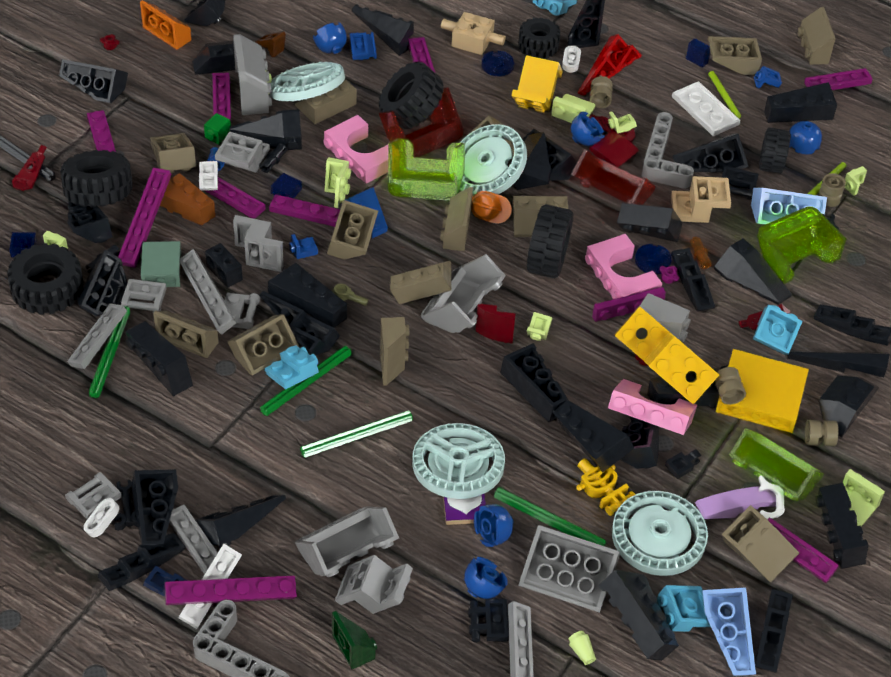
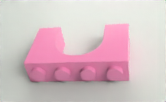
(365, 165)
(613, 251)
(671, 417)

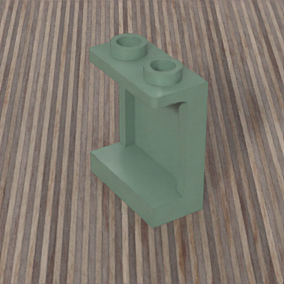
(161, 262)

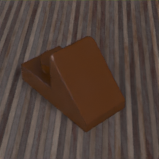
(273, 42)

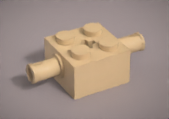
(472, 33)

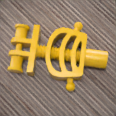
(597, 486)

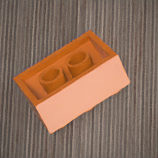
(164, 25)

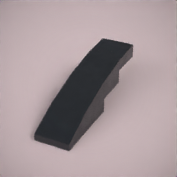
(693, 280)
(850, 324)
(140, 562)
(773, 631)

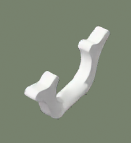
(779, 498)

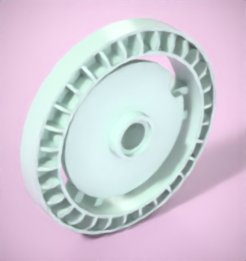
(307, 81)
(488, 159)
(458, 465)
(656, 546)

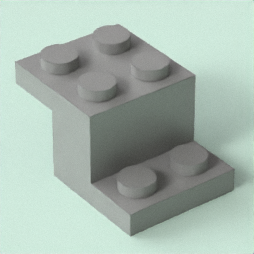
(242, 152)
(258, 243)
(374, 584)

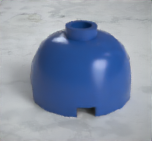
(331, 38)
(586, 130)
(805, 137)
(493, 524)
(483, 579)

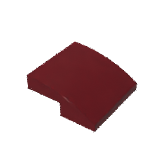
(614, 149)
(495, 324)

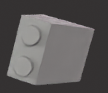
(669, 315)

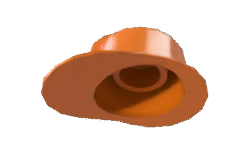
(491, 207)

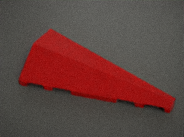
(610, 61)

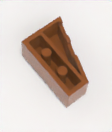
(188, 200)

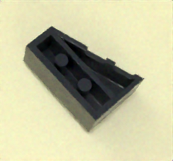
(650, 221)
(664, 393)

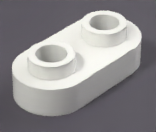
(571, 59)
(101, 517)

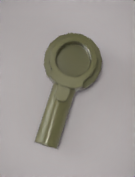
(345, 293)

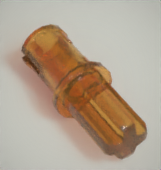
(700, 252)

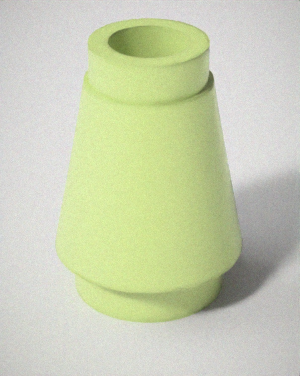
(582, 647)

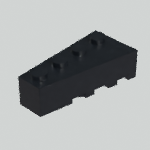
(160, 357)

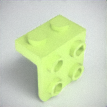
(570, 106)
(337, 179)
(863, 494)

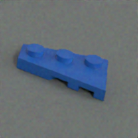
(369, 199)

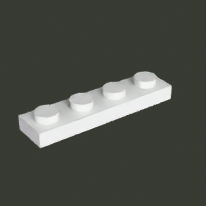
(219, 569)

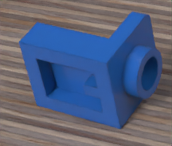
(767, 76)
(303, 247)

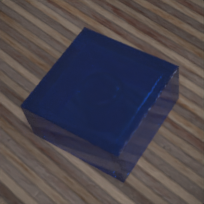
(698, 53)
(286, 186)
(21, 241)

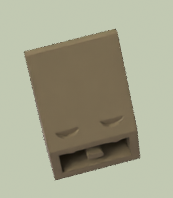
(759, 544)

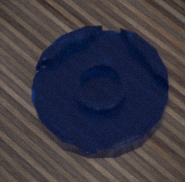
(497, 63)
(651, 258)

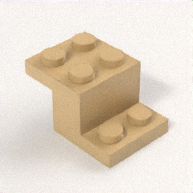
(703, 196)

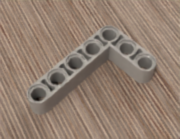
(662, 170)
(217, 647)

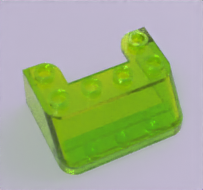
(424, 176)
(798, 237)
(776, 464)

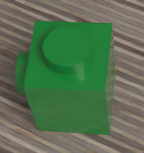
(217, 128)

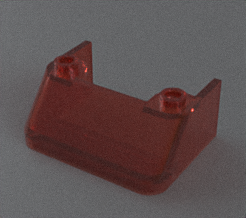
(444, 128)
(612, 180)

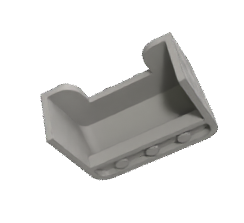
(252, 76)
(469, 284)
(345, 538)

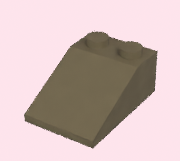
(736, 53)
(173, 152)

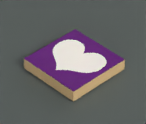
(462, 510)

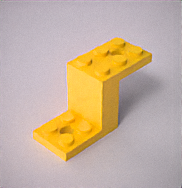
(537, 84)
(666, 355)

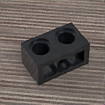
(224, 265)

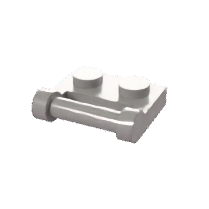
(144, 291)
(236, 304)
(90, 501)

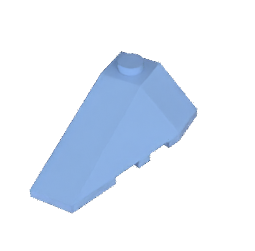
(774, 204)
(730, 622)

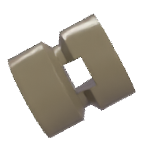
(601, 92)
(832, 188)
(730, 386)
(821, 432)

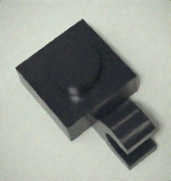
(681, 465)

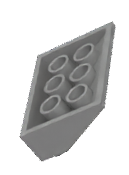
(568, 568)

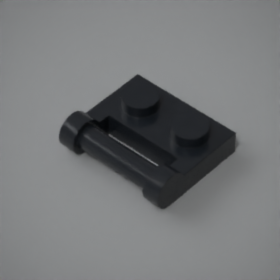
(741, 179)

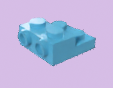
(556, 7)
(777, 329)
(293, 367)
(683, 607)

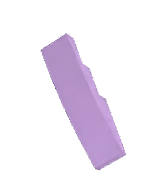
(733, 502)

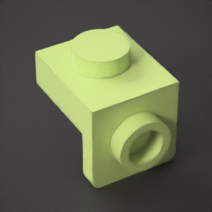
(621, 124)
(854, 179)
(53, 238)
(539, 326)

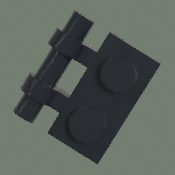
(496, 620)

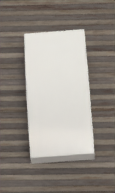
(208, 175)

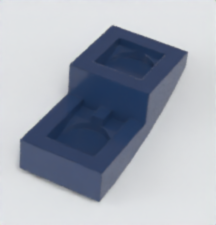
(157, 579)

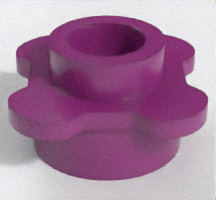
(669, 274)

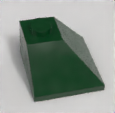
(352, 641)

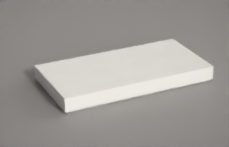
(706, 108)

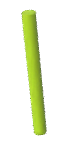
(724, 94)
(837, 170)

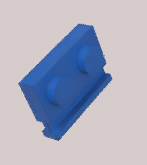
(362, 46)

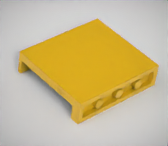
(771, 390)

